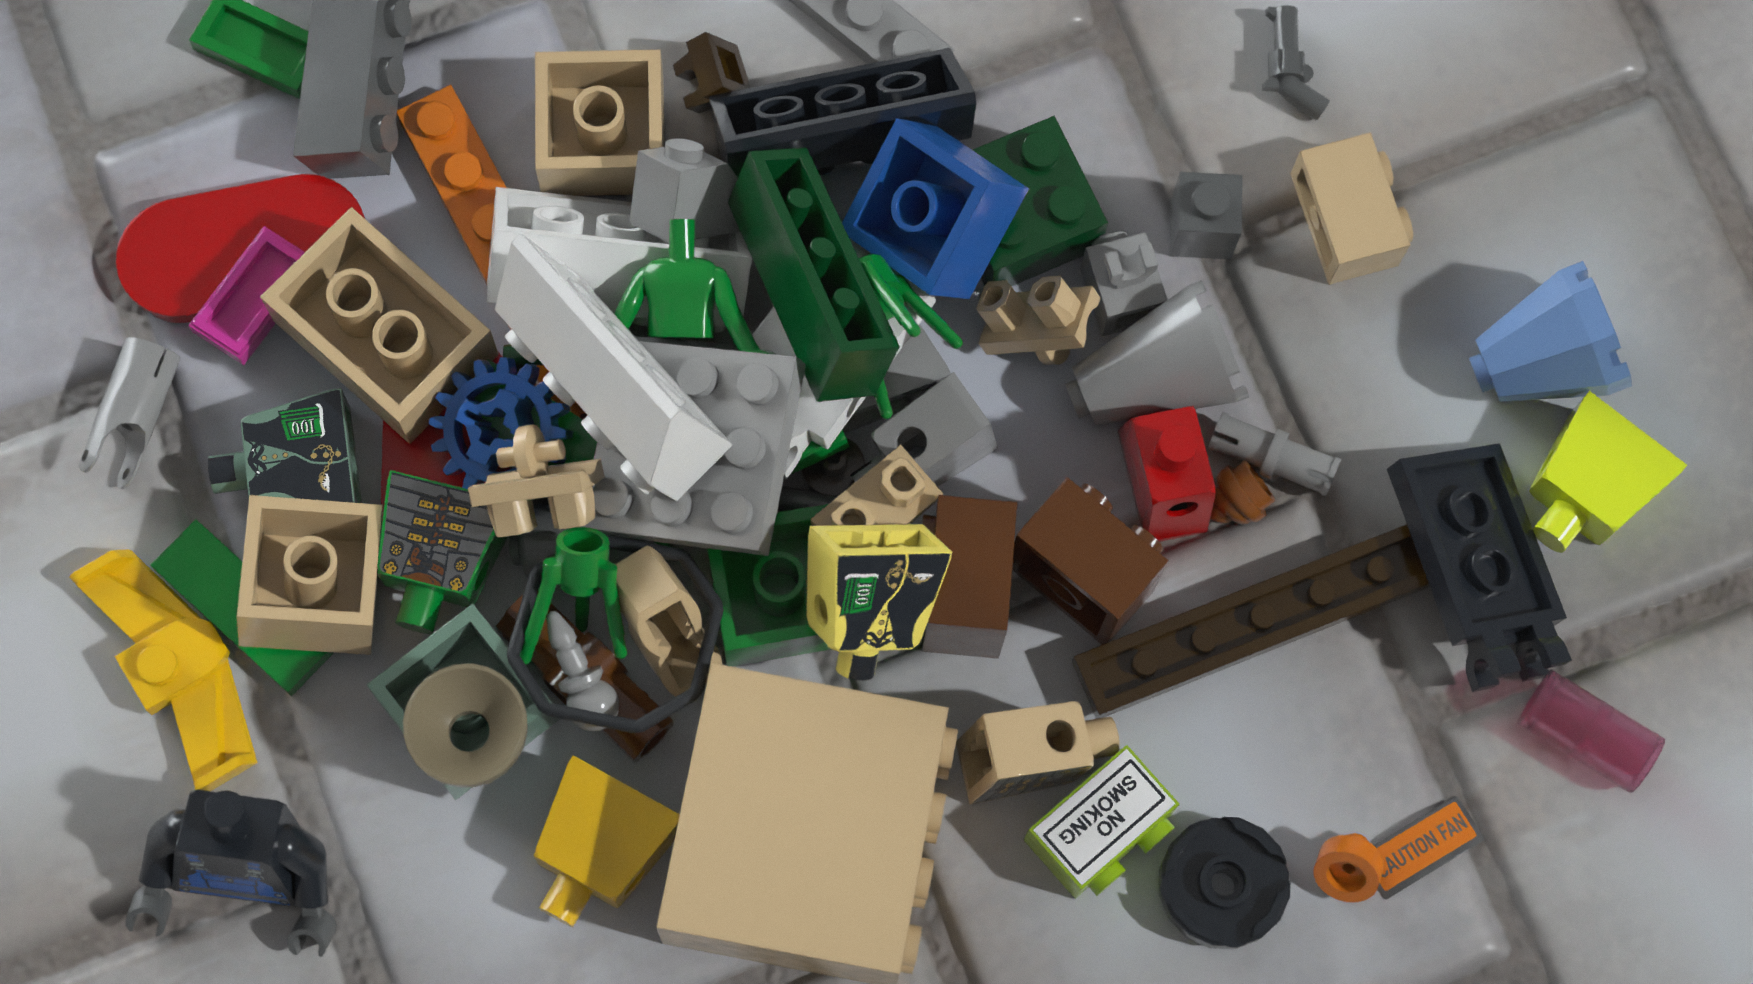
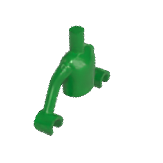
(684, 294)

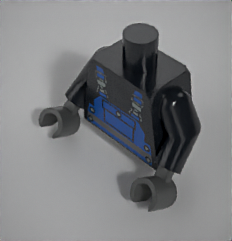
(240, 852)

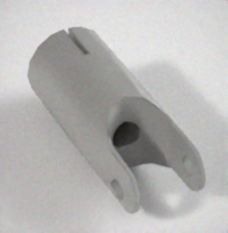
(132, 403)

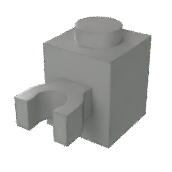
(1124, 277)

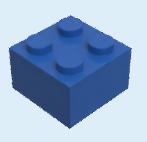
(933, 209)

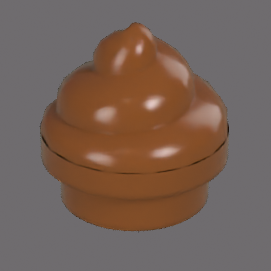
(1240, 495)

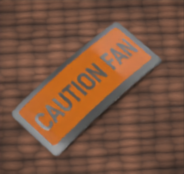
(1426, 845)

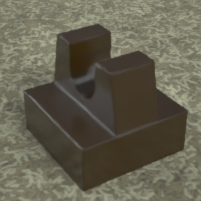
(715, 65)

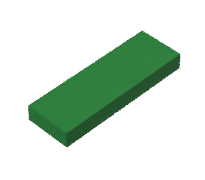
(210, 581)

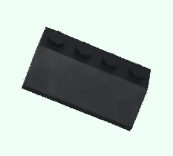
(844, 111)

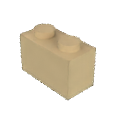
(1351, 207)

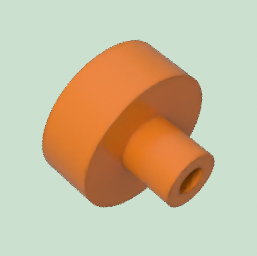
(1348, 868)

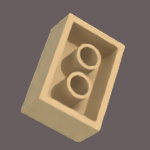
(378, 323)

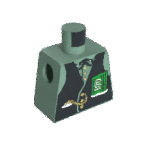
(294, 452)

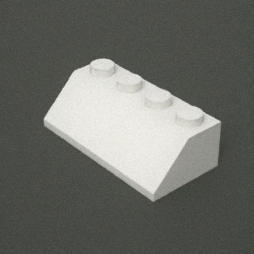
(599, 244)
(606, 372)

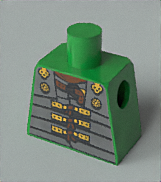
(433, 548)

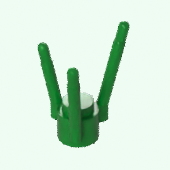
(892, 293)
(581, 570)

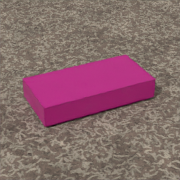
(234, 314)

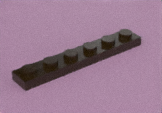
(1250, 622)

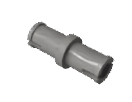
(1274, 453)

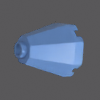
(1553, 344)

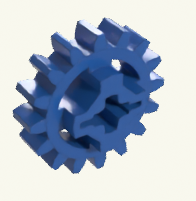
(511, 403)

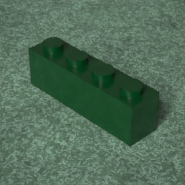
(812, 274)

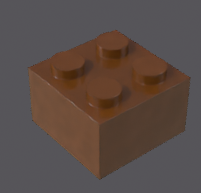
(1088, 560)
(975, 592)

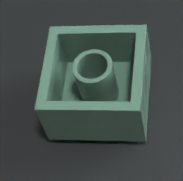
(460, 641)

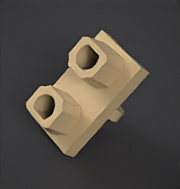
(1041, 320)
(511, 492)
(888, 494)

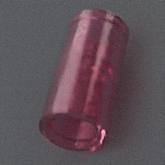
(1591, 731)

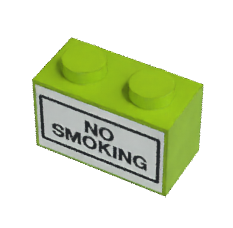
(1102, 823)

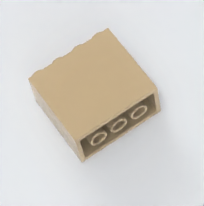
(807, 826)

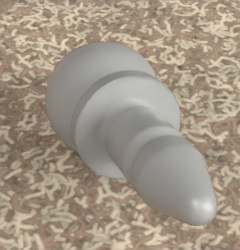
(583, 683)

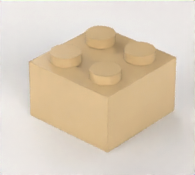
(595, 118)
(309, 575)

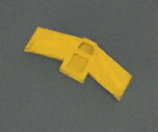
(174, 662)

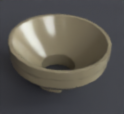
(453, 694)

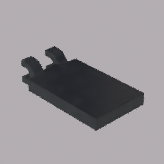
(1482, 562)

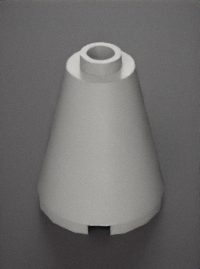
(1159, 364)

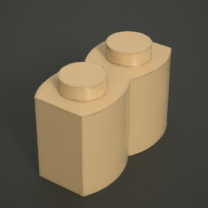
(661, 618)

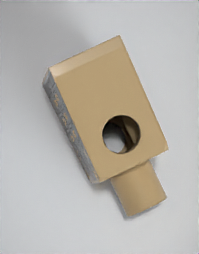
(1032, 749)

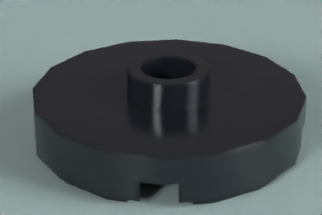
(1252, 863)

